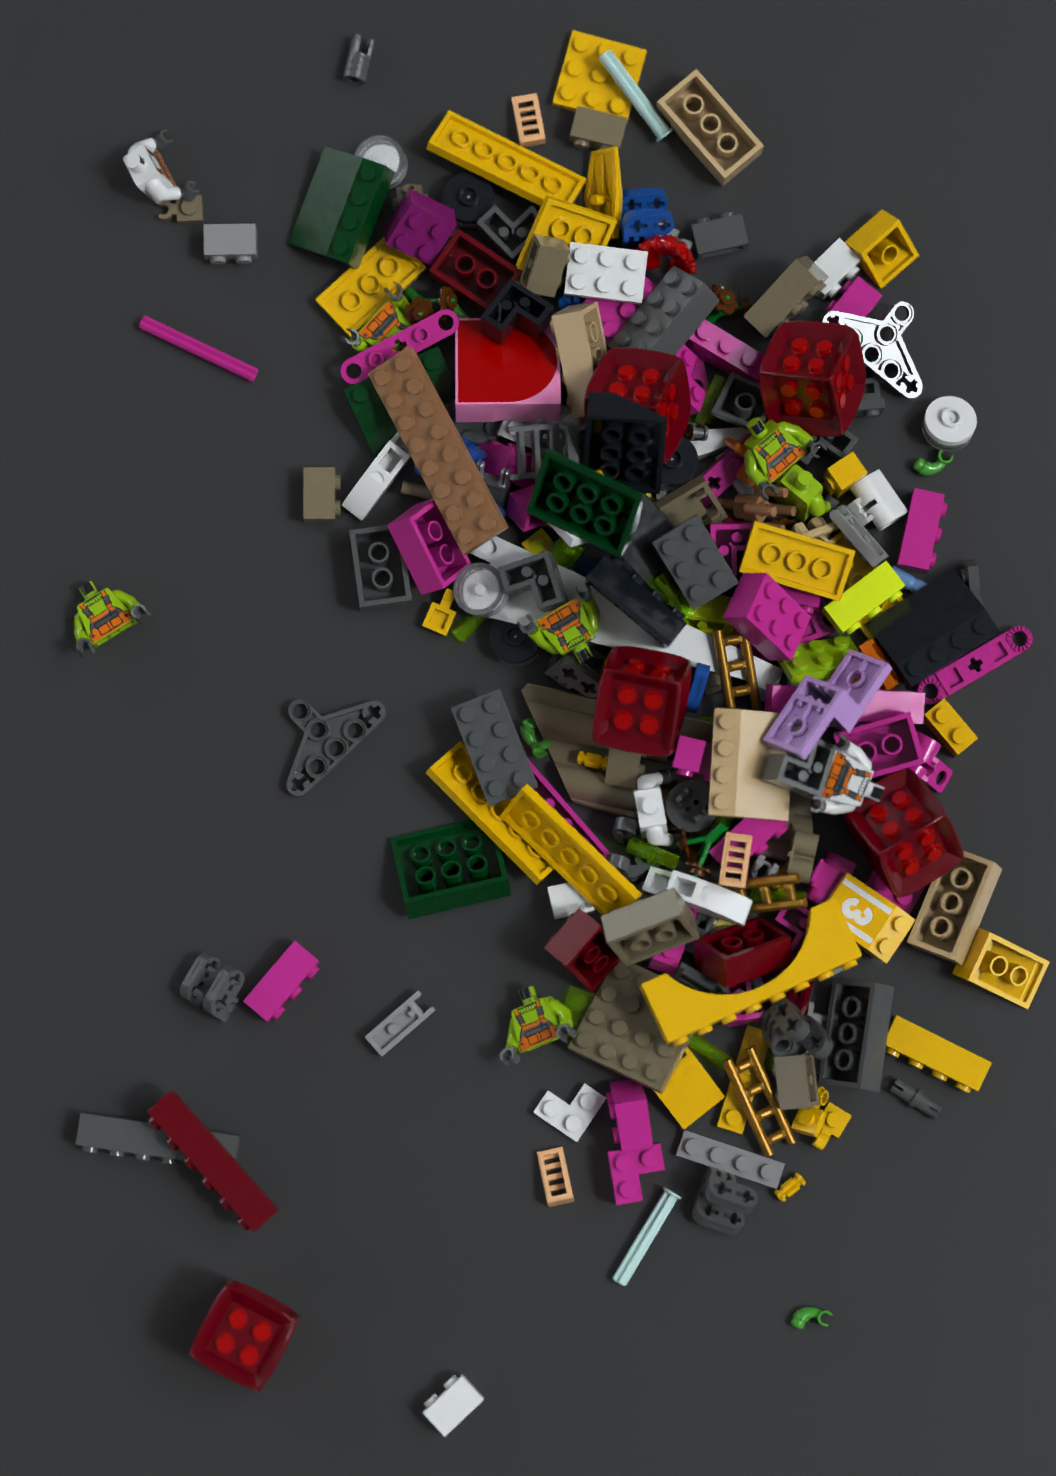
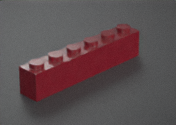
(213, 1161)

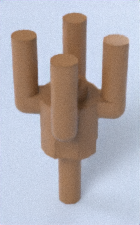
(755, 508)

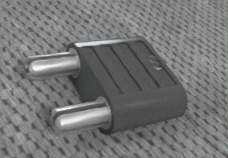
(498, 486)

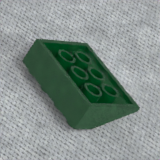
(341, 207)
(371, 413)
(585, 503)
(448, 868)

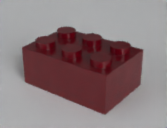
(472, 271)
(583, 950)
(742, 952)

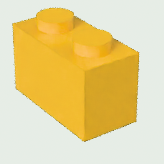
(843, 475)
(949, 728)

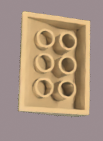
(738, 767)

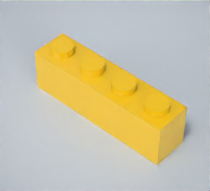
(937, 1054)

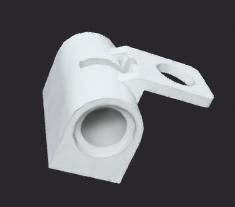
(876, 501)
(567, 900)

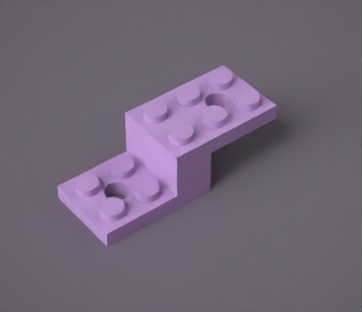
(824, 704)

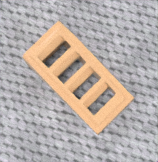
(531, 139)
(732, 882)
(559, 1199)

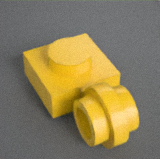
(810, 1120)

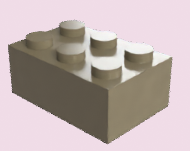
(787, 296)
(650, 927)

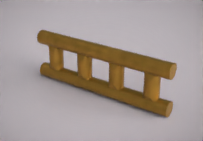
(726, 667)
(768, 903)
(744, 1095)

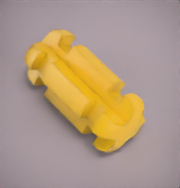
(592, 760)
(790, 1187)

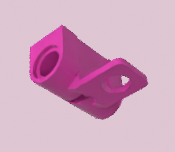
(933, 766)
(826, 876)

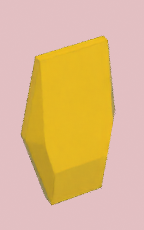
(604, 185)

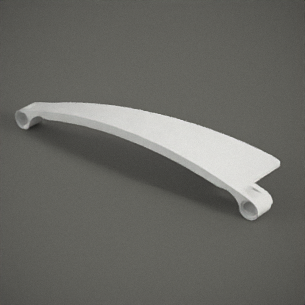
(614, 626)

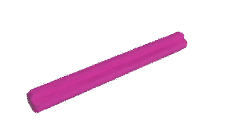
(198, 348)

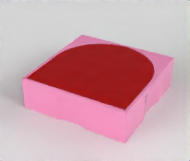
(507, 379)

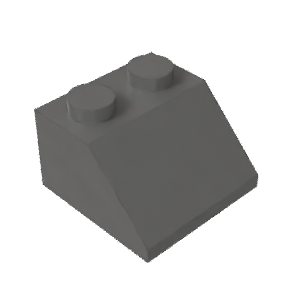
(739, 401)

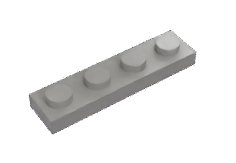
(730, 1159)

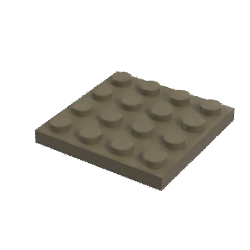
(623, 1033)

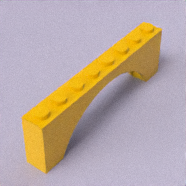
(685, 1011)

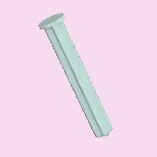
(635, 94)
(645, 1236)

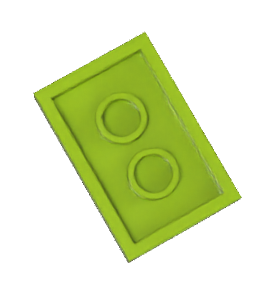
(817, 658)

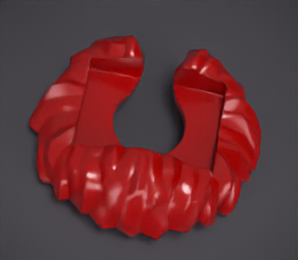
(669, 246)

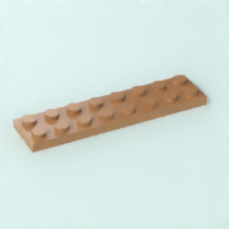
(438, 450)

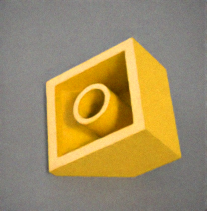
(882, 248)

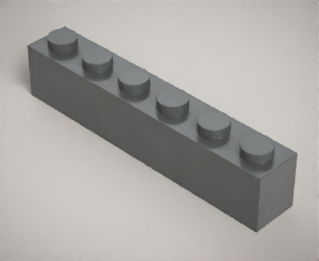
(135, 1137)

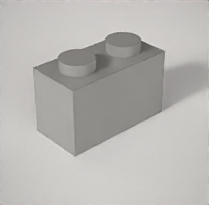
(230, 243)

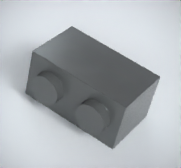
(718, 236)

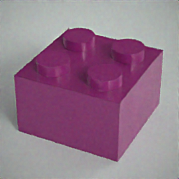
(419, 226)

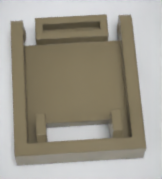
(686, 502)

